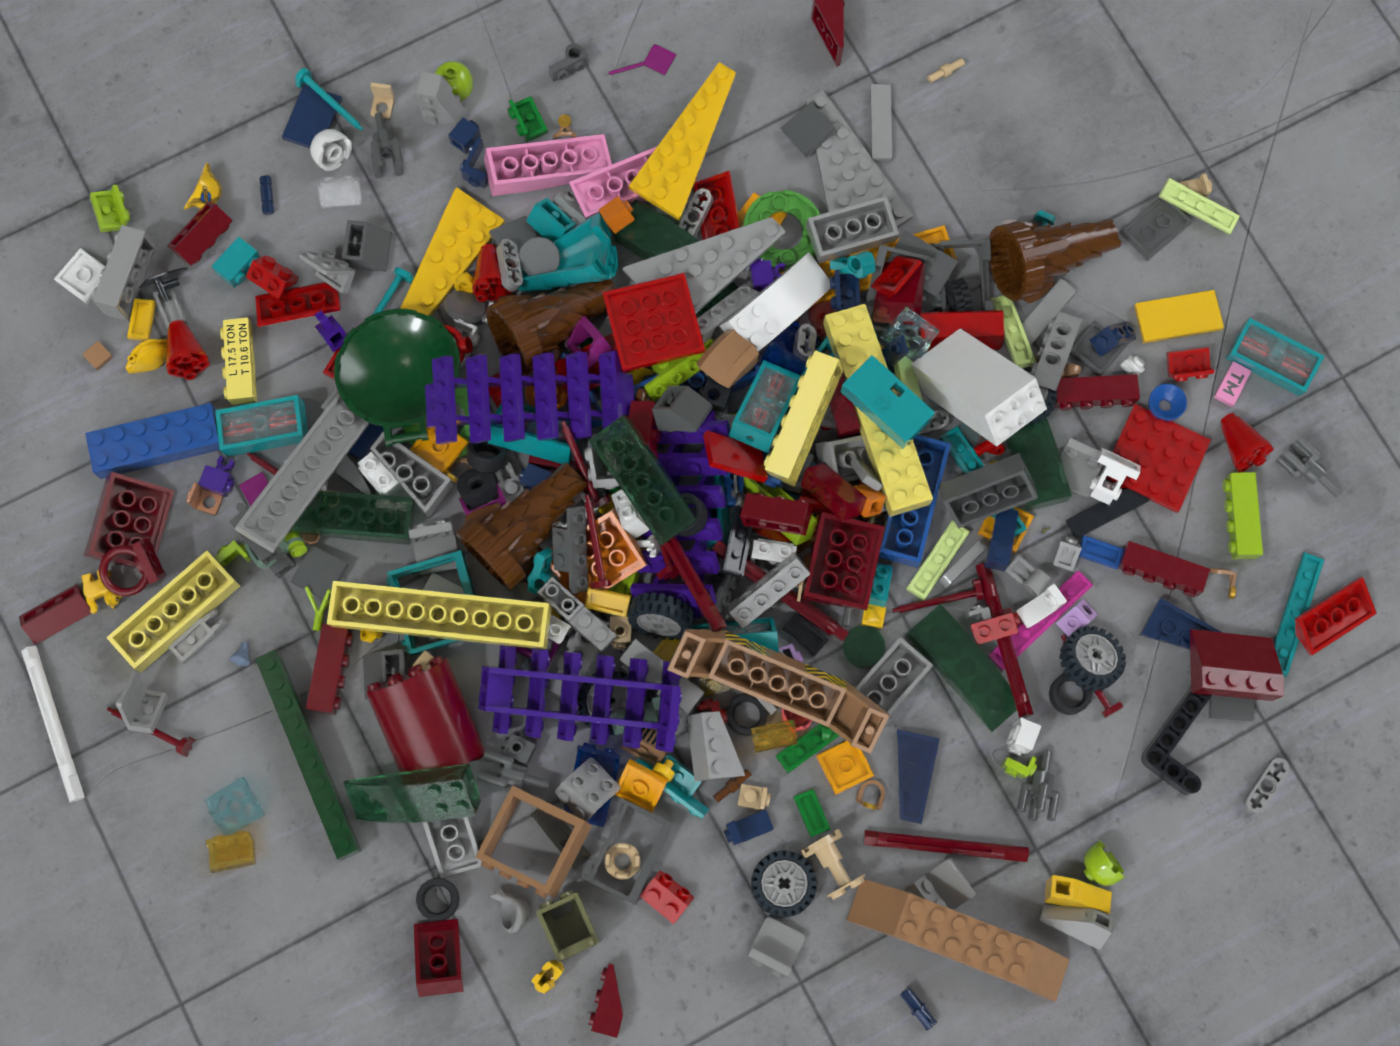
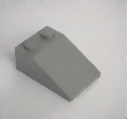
(840, 453)
(453, 845)

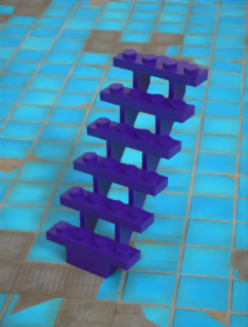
(440, 396)
(712, 496)
(497, 697)

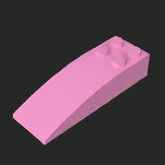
(544, 163)
(607, 183)

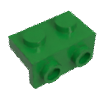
(528, 119)

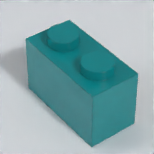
(550, 220)
(235, 262)

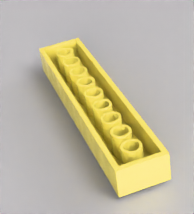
(896, 468)
(439, 615)

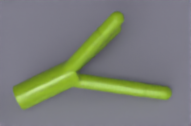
(319, 612)

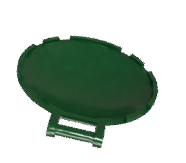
(386, 369)

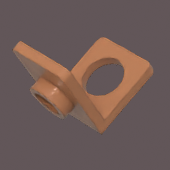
(197, 496)

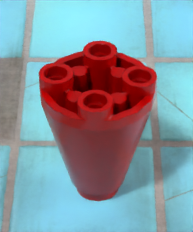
(487, 276)
(184, 353)
(1244, 443)

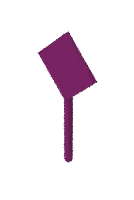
(658, 59)
(253, 487)

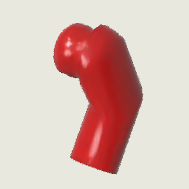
(989, 447)

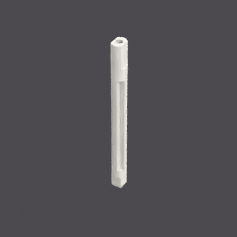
(53, 724)

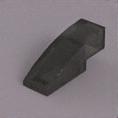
(559, 834)

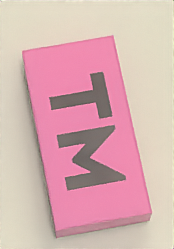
(1232, 384)

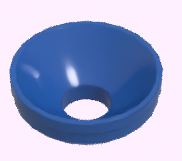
(1171, 394)

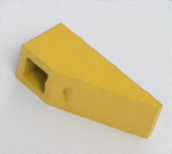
(1075, 893)

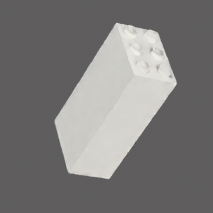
(979, 386)

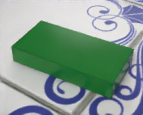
(811, 813)

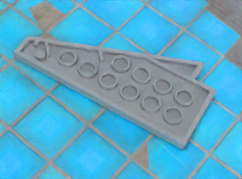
(848, 170)
(710, 262)

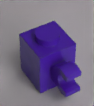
(762, 273)
(330, 331)
(218, 479)

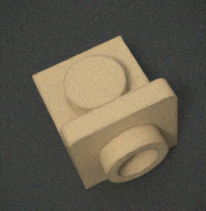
(1201, 185)
(753, 797)

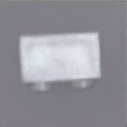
(339, 192)

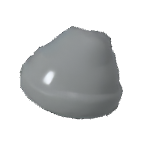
(513, 911)

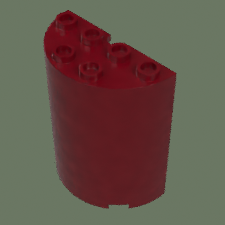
(425, 718)

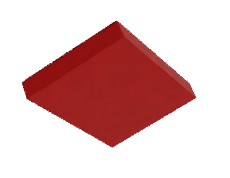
(734, 456)

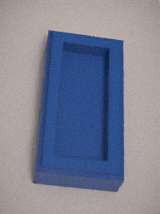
(1100, 552)

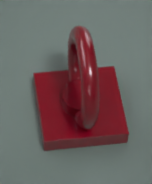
(145, 561)

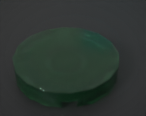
(863, 646)

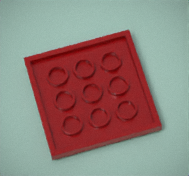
(653, 322)
(1166, 455)

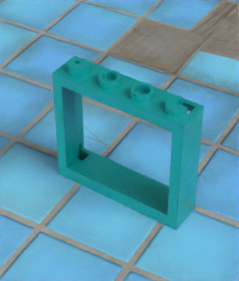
(466, 582)

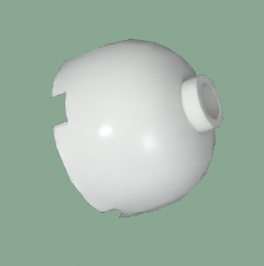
(330, 148)

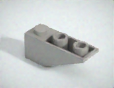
(1081, 923)

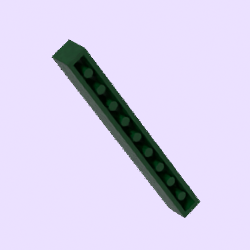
(308, 755)

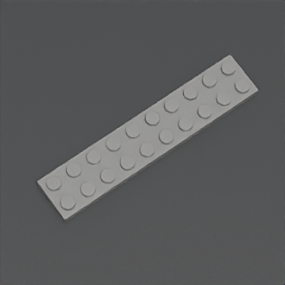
(302, 476)

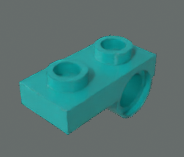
(859, 264)
(541, 571)
(881, 585)

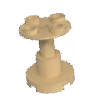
(829, 857)

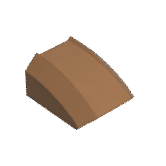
(728, 358)

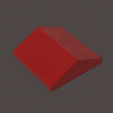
(895, 275)

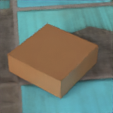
(97, 355)

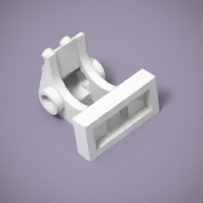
(1117, 468)

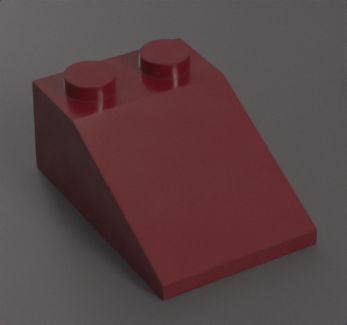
(829, 22)
(909, 296)
(438, 958)

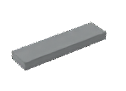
(881, 122)

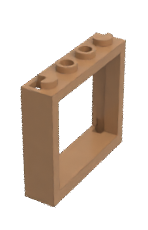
(566, 858)

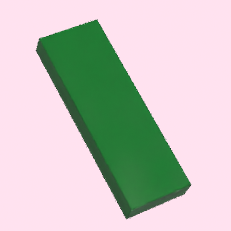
(807, 746)

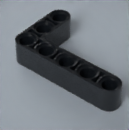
(1174, 734)

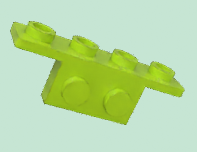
(673, 373)

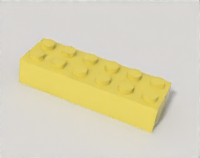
(804, 418)
(173, 611)

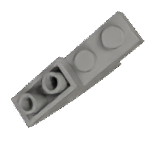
(576, 614)

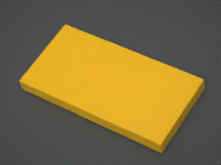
(1178, 316)

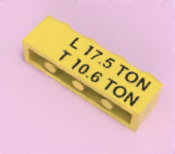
(239, 361)

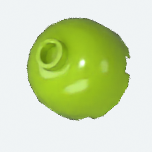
(458, 78)
(1102, 865)

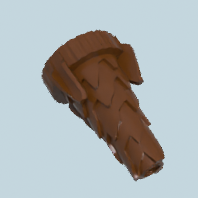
(1030, 256)
(540, 323)
(509, 535)

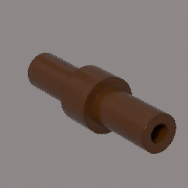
(731, 786)

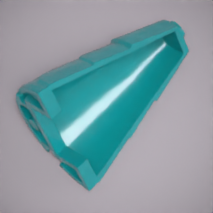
(584, 258)

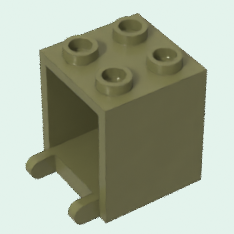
(570, 932)

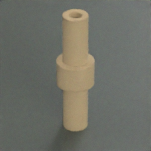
(945, 70)

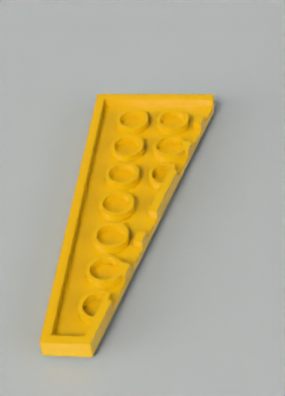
(674, 164)
(451, 251)

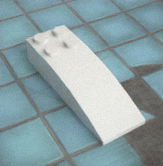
(780, 303)

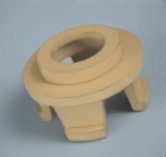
(610, 857)

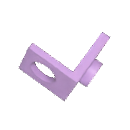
(1076, 618)
(793, 654)

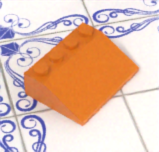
(619, 554)

